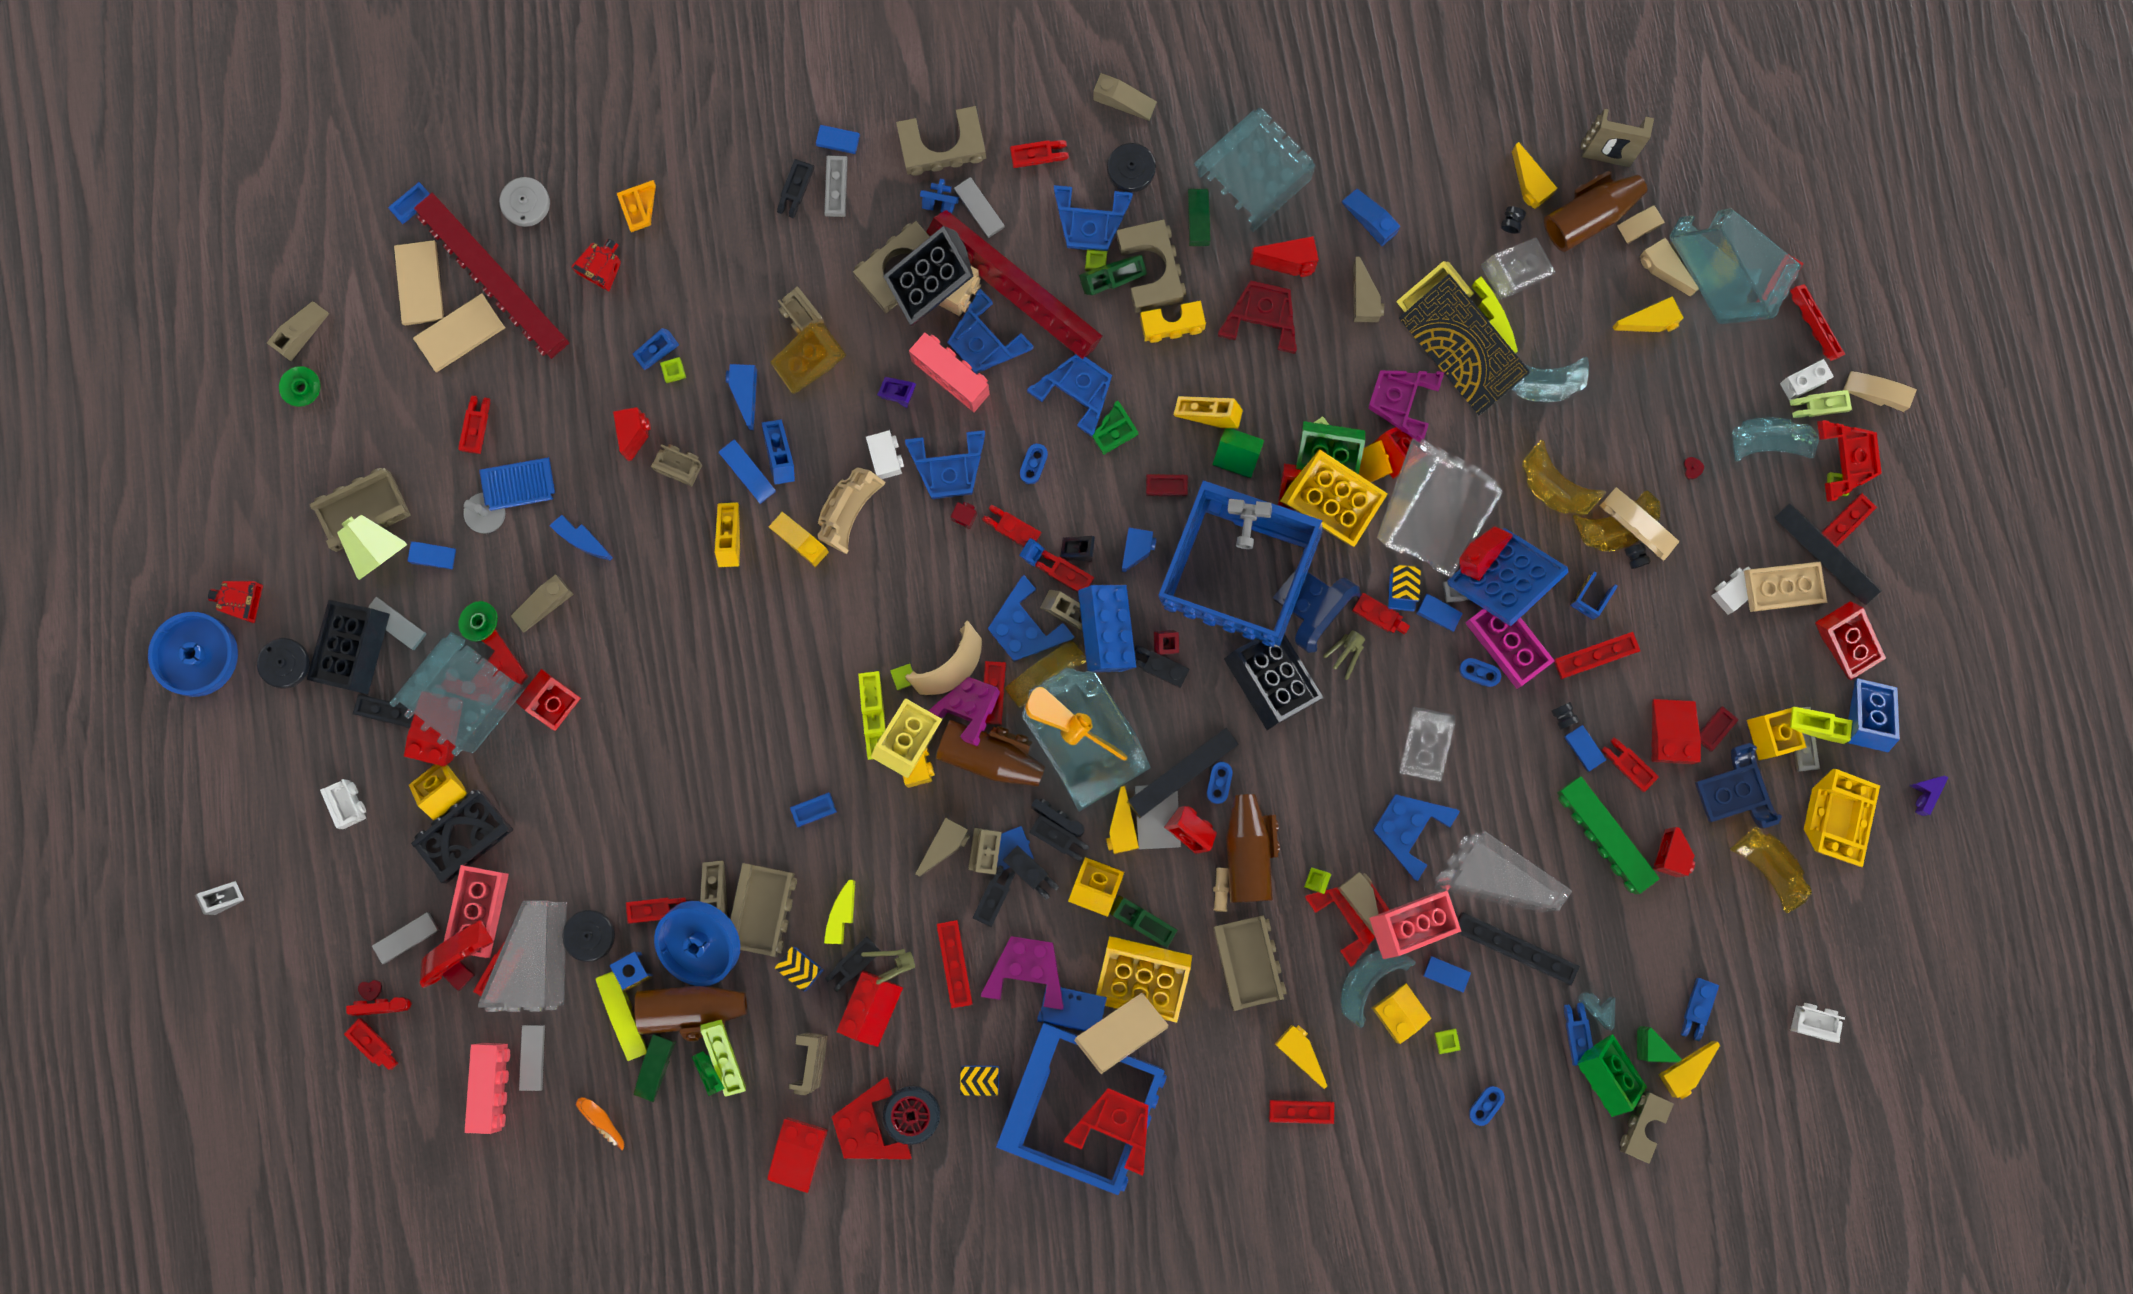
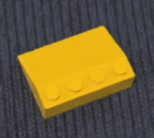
(1335, 496)
(1145, 969)

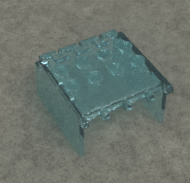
(1257, 166)
(458, 694)

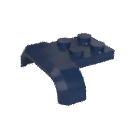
(1317, 606)
(1738, 791)

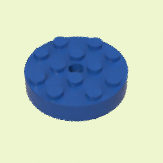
(213, 647)
(697, 943)

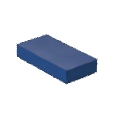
(837, 139)
(404, 206)
(1585, 748)
(813, 809)
(1446, 974)

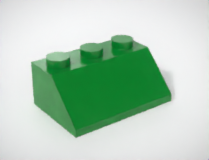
(1340, 443)
(1612, 1076)

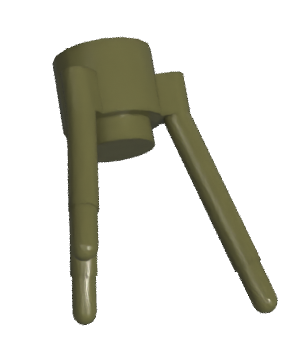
(1353, 642)
(903, 963)

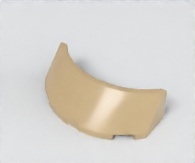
(844, 505)
(1639, 523)
(954, 670)

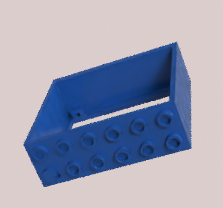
(1283, 525)
(1028, 1099)

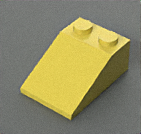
(1429, 282)
(906, 738)

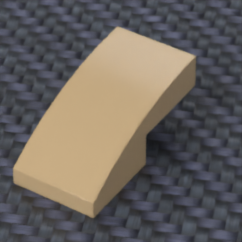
(1640, 224)

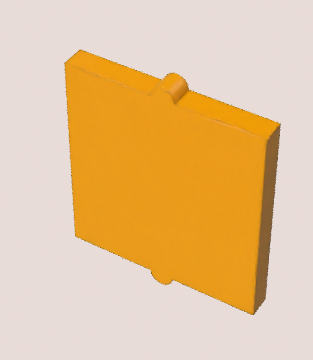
(1374, 462)

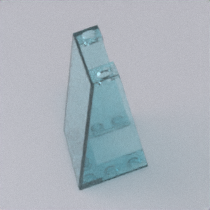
(1735, 267)

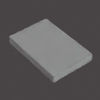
(1151, 826)

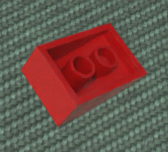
(1287, 257)
(1851, 639)
(1675, 732)
(424, 745)
(797, 1154)

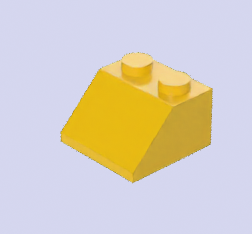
(1774, 736)
(437, 790)
(1096, 886)
(1401, 1013)

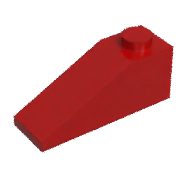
(1483, 552)

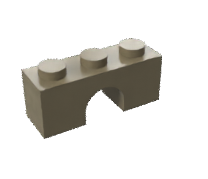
(1635, 1142)

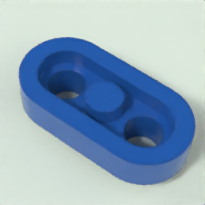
(1033, 464)
(1479, 672)
(1219, 783)
(1488, 1107)

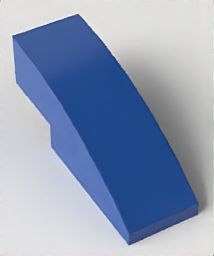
(747, 471)
(580, 538)

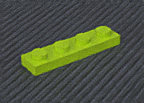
(723, 1057)

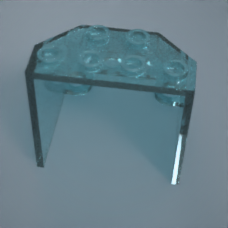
(1088, 768)

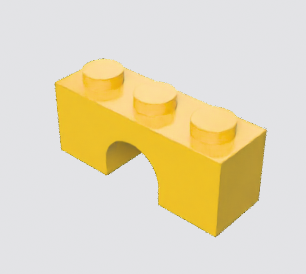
(1156, 327)

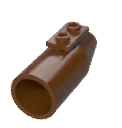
(1593, 209)
(997, 757)
(1250, 846)
(686, 1009)

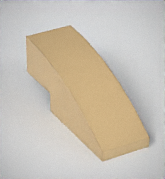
(1880, 390)

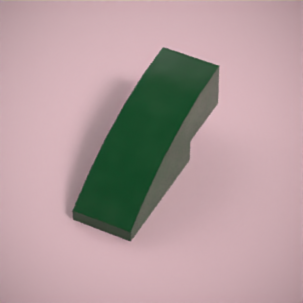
(1198, 217)
(1112, 275)
(1143, 921)
(654, 1067)

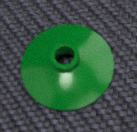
(293, 380)
(471, 618)

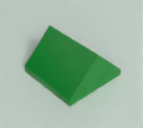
(1238, 452)
(1653, 1048)

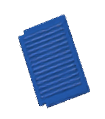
(517, 484)

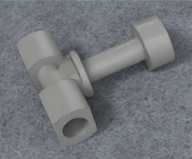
(1248, 513)

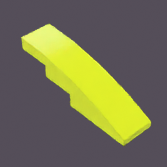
(1494, 312)
(872, 709)
(621, 1016)

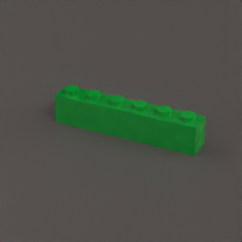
(1607, 835)

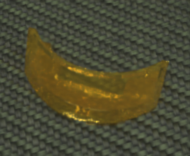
(1554, 488)
(1608, 533)
(1064, 657)
(1777, 865)

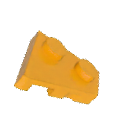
(638, 205)

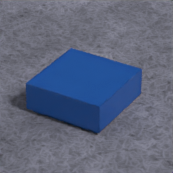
(1032, 552)

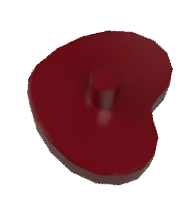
(1693, 467)
(370, 990)

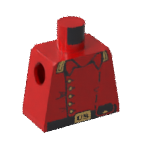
(599, 264)
(238, 599)

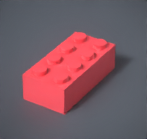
(949, 372)
(477, 898)
(1415, 924)
(487, 1088)

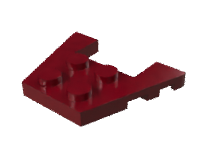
(1267, 307)

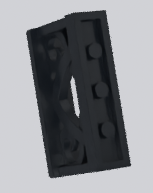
(491, 836)

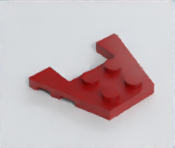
(1857, 455)
(504, 659)
(1365, 936)
(1119, 1118)
(859, 1128)

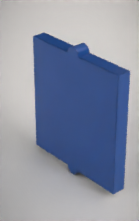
(1009, 841)

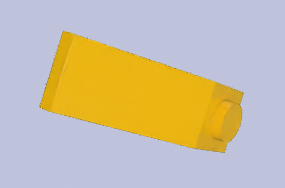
(1533, 182)
(1652, 319)
(1209, 411)
(727, 535)
(799, 539)
(1122, 829)
(1300, 1051)
(1687, 1073)

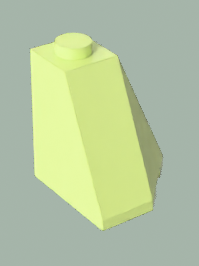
(367, 544)

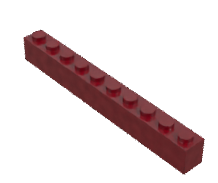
(491, 275)
(1022, 289)

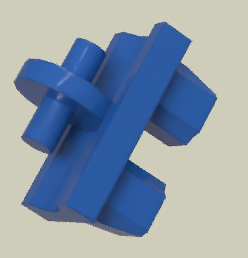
(929, 198)

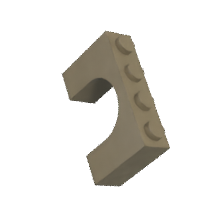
(968, 149)
(1153, 238)
(871, 272)

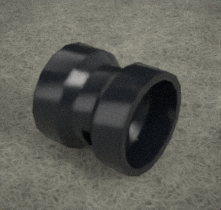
(1513, 220)
(1637, 556)
(1565, 715)

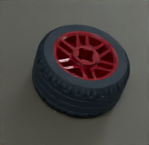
(925, 1110)

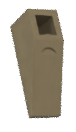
(297, 330)

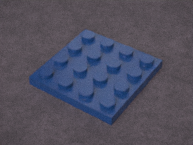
(1513, 580)

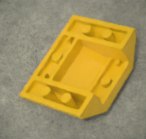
(1841, 816)

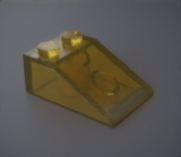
(807, 357)

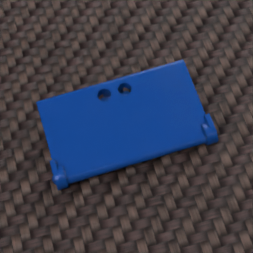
(1078, 1013)

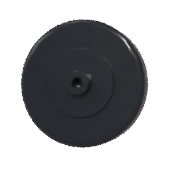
(1131, 167)
(283, 663)
(588, 935)

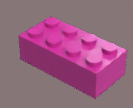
(1511, 647)

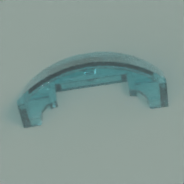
(1553, 384)
(1774, 435)
(1363, 978)

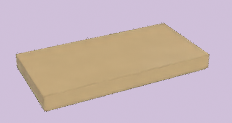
(419, 282)
(459, 332)
(1785, 586)
(1121, 1033)

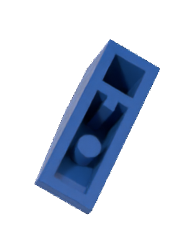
(1372, 216)
(743, 384)
(778, 452)

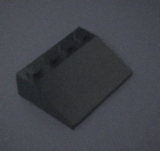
(930, 274)
(348, 646)
(1273, 680)

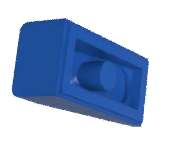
(655, 348)
(431, 555)
(1439, 612)

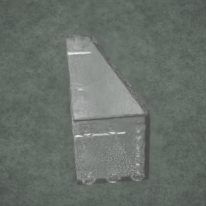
(1437, 506)
(1498, 874)
(530, 962)

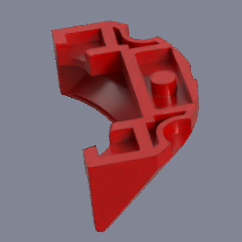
(453, 951)

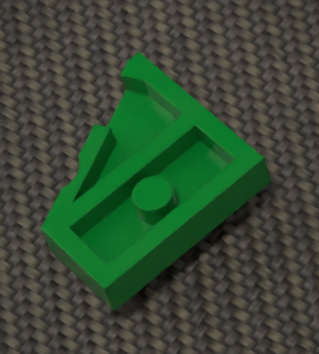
(1115, 429)
(707, 1073)

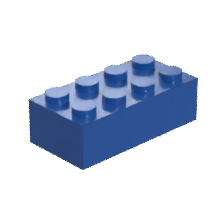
(1107, 628)

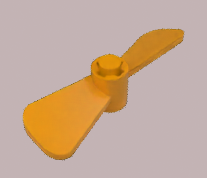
(1048, 710)

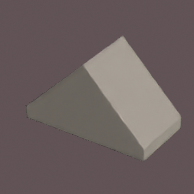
(219, 898)

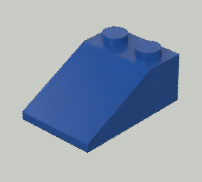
(1874, 715)

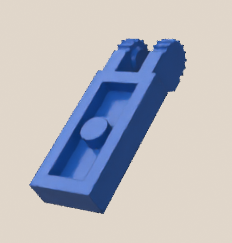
(1699, 1007)
(1578, 1032)

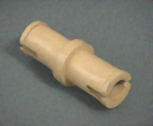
(1221, 890)

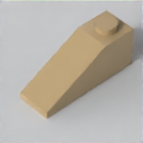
(1666, 265)

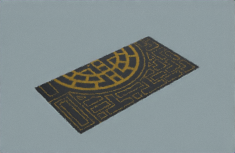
(1464, 344)

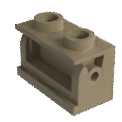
(799, 310)
(677, 465)
(984, 851)

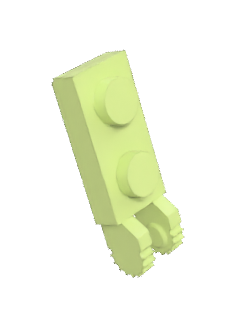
(1823, 404)

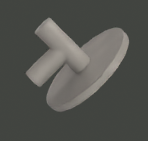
(479, 516)

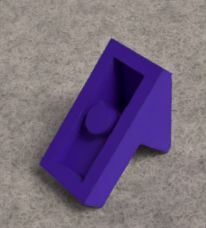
(897, 390)
(1931, 791)

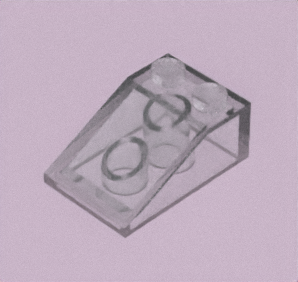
(1517, 268)
(1427, 744)

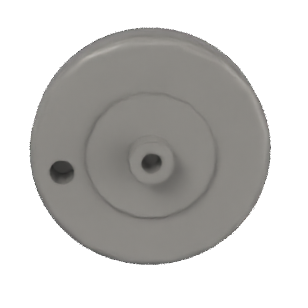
(524, 201)

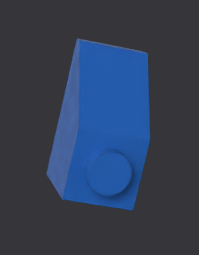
(1137, 547)

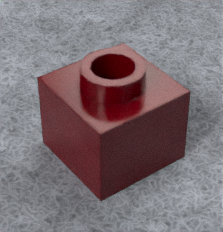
(964, 514)
(1171, 645)

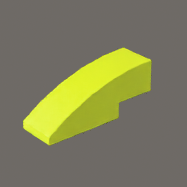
(1821, 725)
(840, 914)

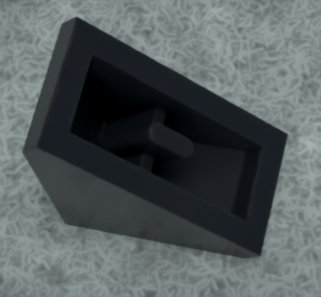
(1078, 548)

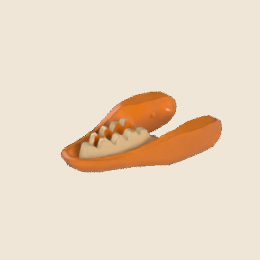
(601, 1120)

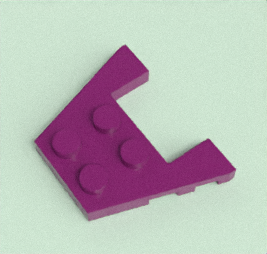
(1394, 398)
(969, 701)
(1029, 962)

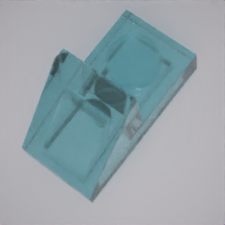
(1604, 1014)

